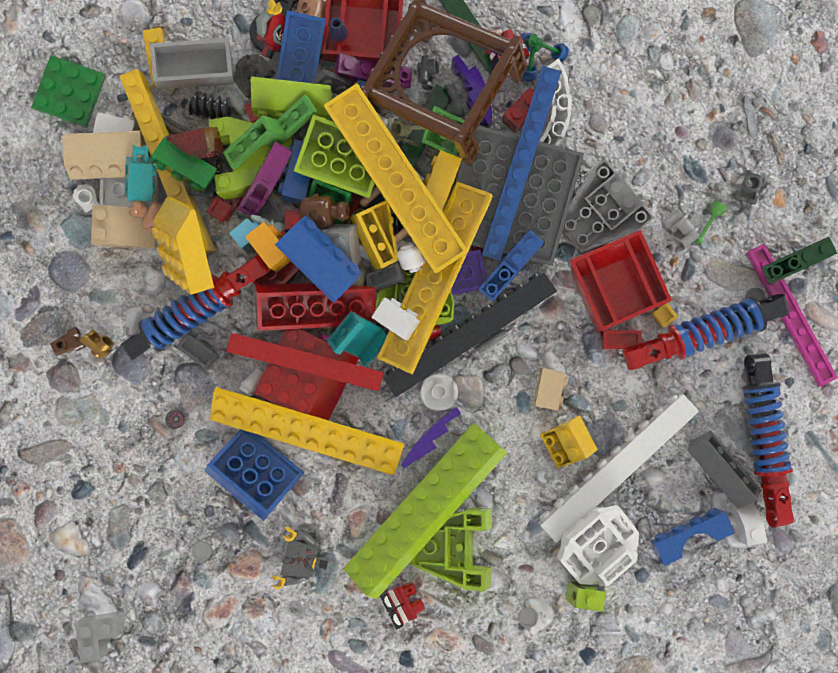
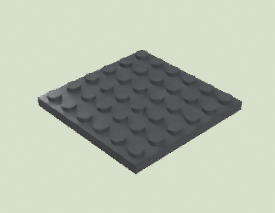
(544, 196)

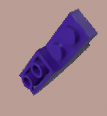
(472, 82)

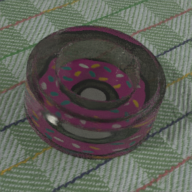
(175, 419)

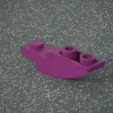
(358, 68)
(265, 179)

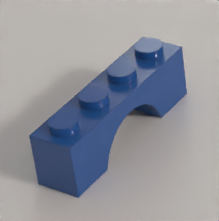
(670, 545)

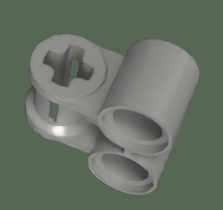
(681, 228)

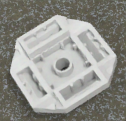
(599, 546)

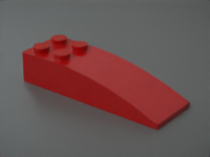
(308, 307)

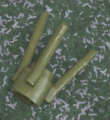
(401, 129)

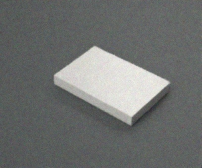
(113, 192)

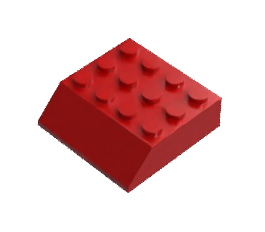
(368, 25)
(619, 281)
(299, 389)

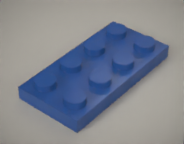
(300, 47)

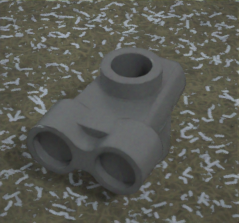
(426, 69)
(746, 193)

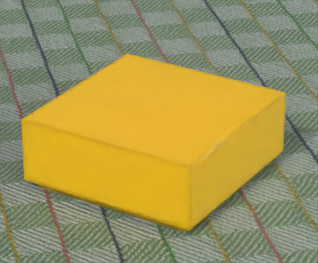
(664, 315)

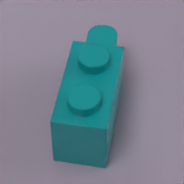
(139, 175)

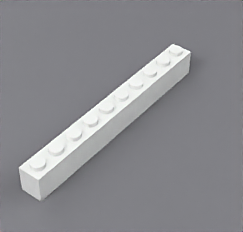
(618, 466)

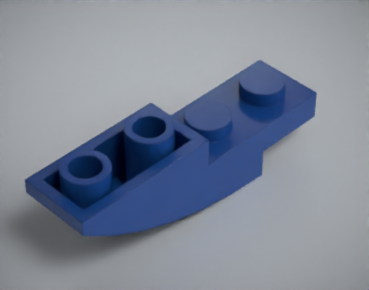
(510, 265)

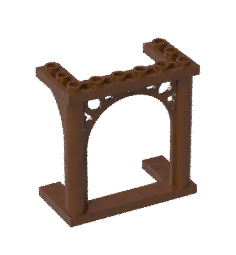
(431, 22)

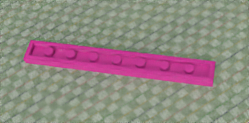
(795, 321)

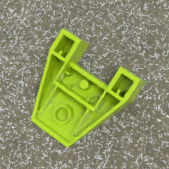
(236, 183)
(451, 550)

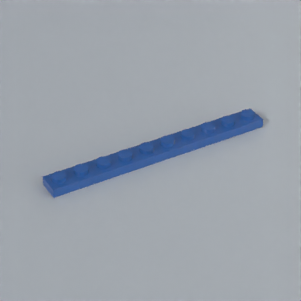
(521, 162)

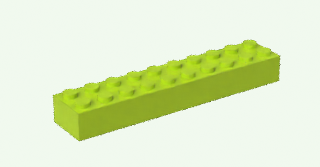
(424, 511)

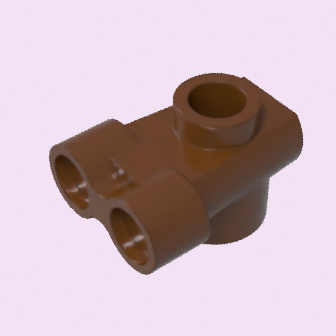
(70, 341)

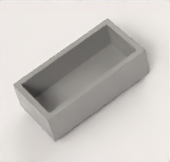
(192, 63)

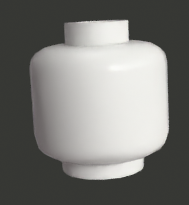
(410, 257)

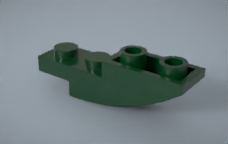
(799, 260)

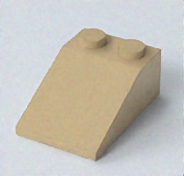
(117, 228)

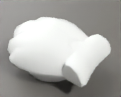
(85, 197)

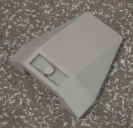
(604, 210)

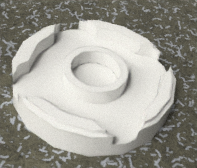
(438, 392)

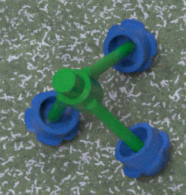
(534, 45)

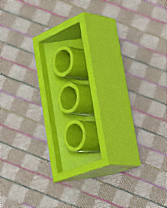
(276, 96)

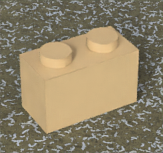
(550, 389)

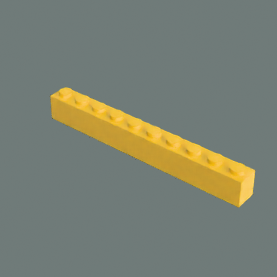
(153, 131)

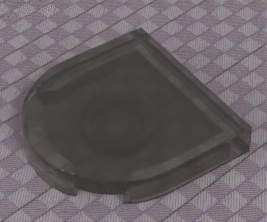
(249, 67)

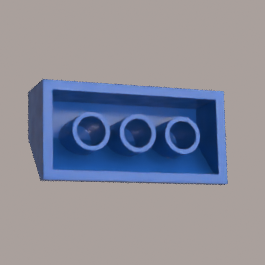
(319, 258)

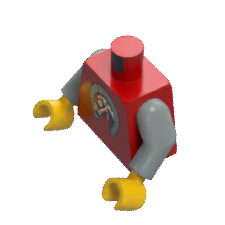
(271, 28)

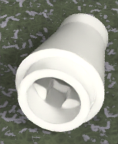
(250, 384)

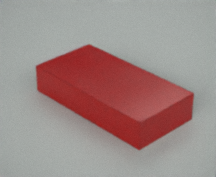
(620, 338)

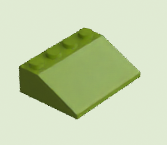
(331, 160)

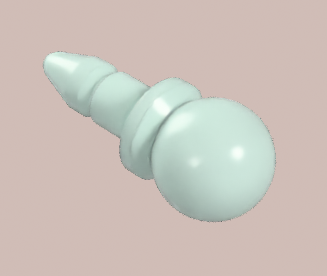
(280, 226)

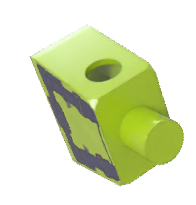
(587, 596)

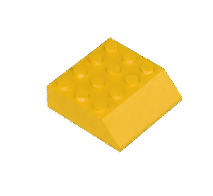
(181, 246)

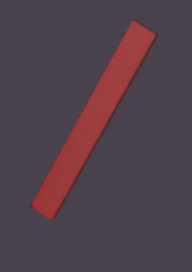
(305, 361)

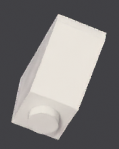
(749, 525)

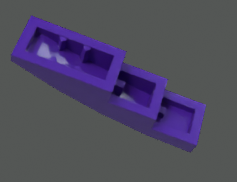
(425, 443)

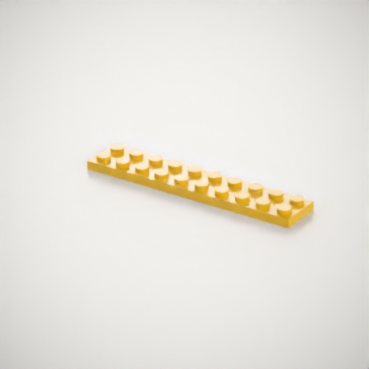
(395, 178)
(430, 290)
(305, 431)

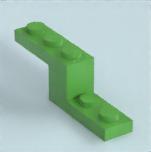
(268, 130)

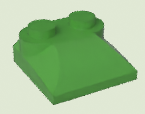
(438, 142)

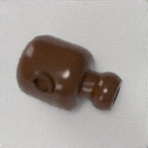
(323, 210)

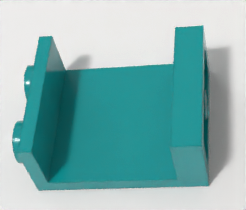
(358, 338)

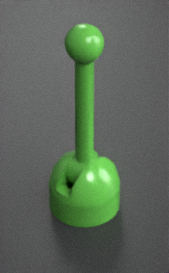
(716, 209)

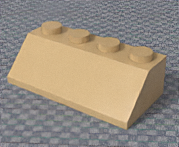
(99, 153)

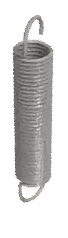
(491, 341)

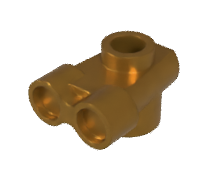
(99, 346)

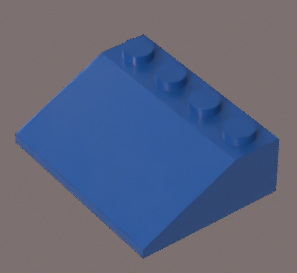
(254, 472)

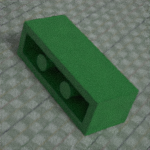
(182, 166)

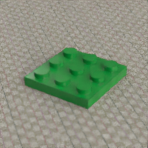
(68, 91)

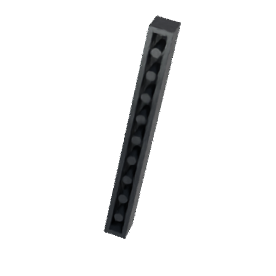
(473, 332)

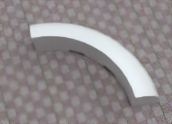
(560, 109)

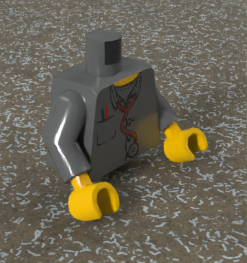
(299, 559)

